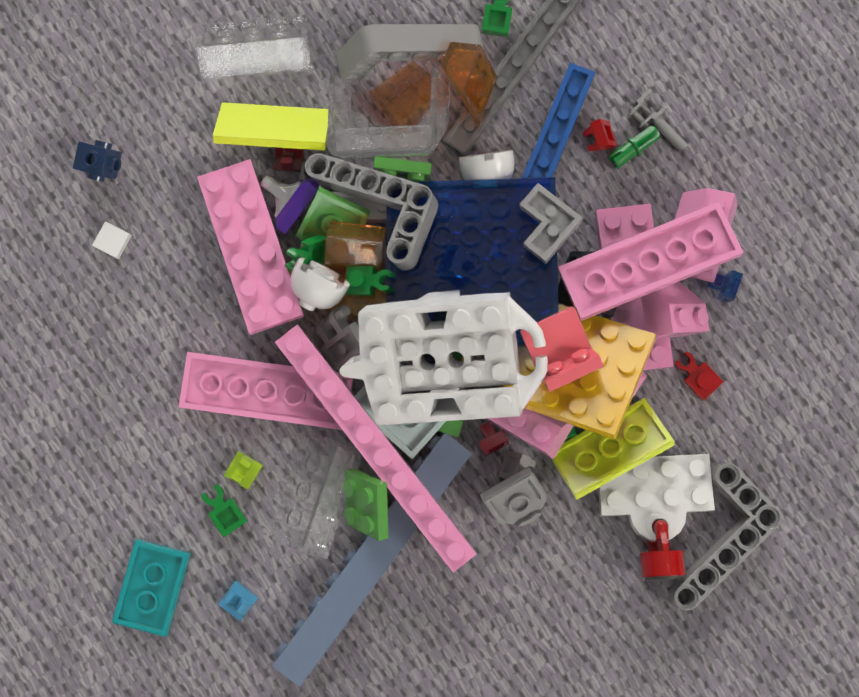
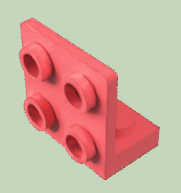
(565, 348)

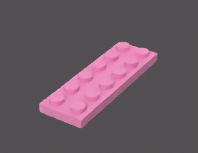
(613, 227)
(250, 246)
(650, 261)
(252, 390)

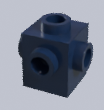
(97, 160)

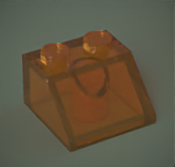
(470, 76)
(405, 95)
(354, 246)

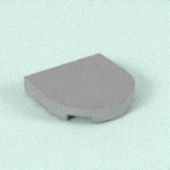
(516, 499)

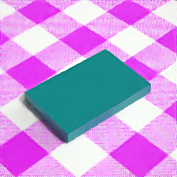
(151, 587)

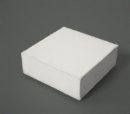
(111, 240)

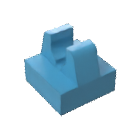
(238, 600)

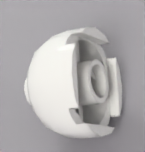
(488, 165)
(316, 285)

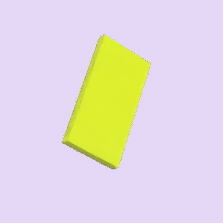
(271, 126)
(594, 459)

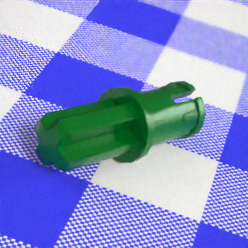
(634, 147)

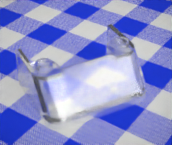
(353, 138)

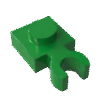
(497, 18)
(310, 249)
(365, 280)
(227, 514)

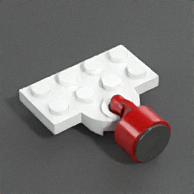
(657, 501)

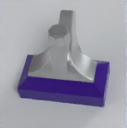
(289, 199)

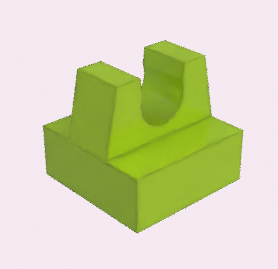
(243, 470)

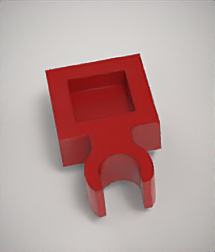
(700, 378)

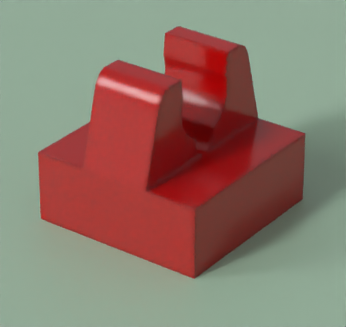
(603, 134)

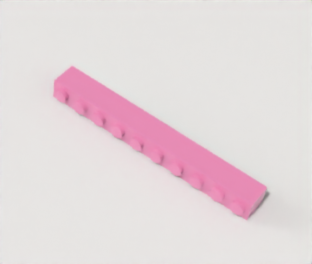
(376, 448)

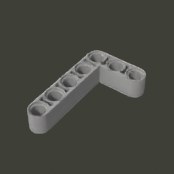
(400, 43)
(382, 195)
(730, 540)

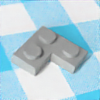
(555, 220)

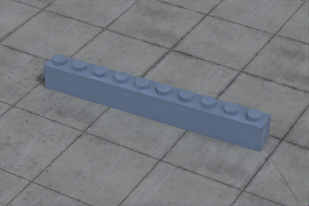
(364, 568)

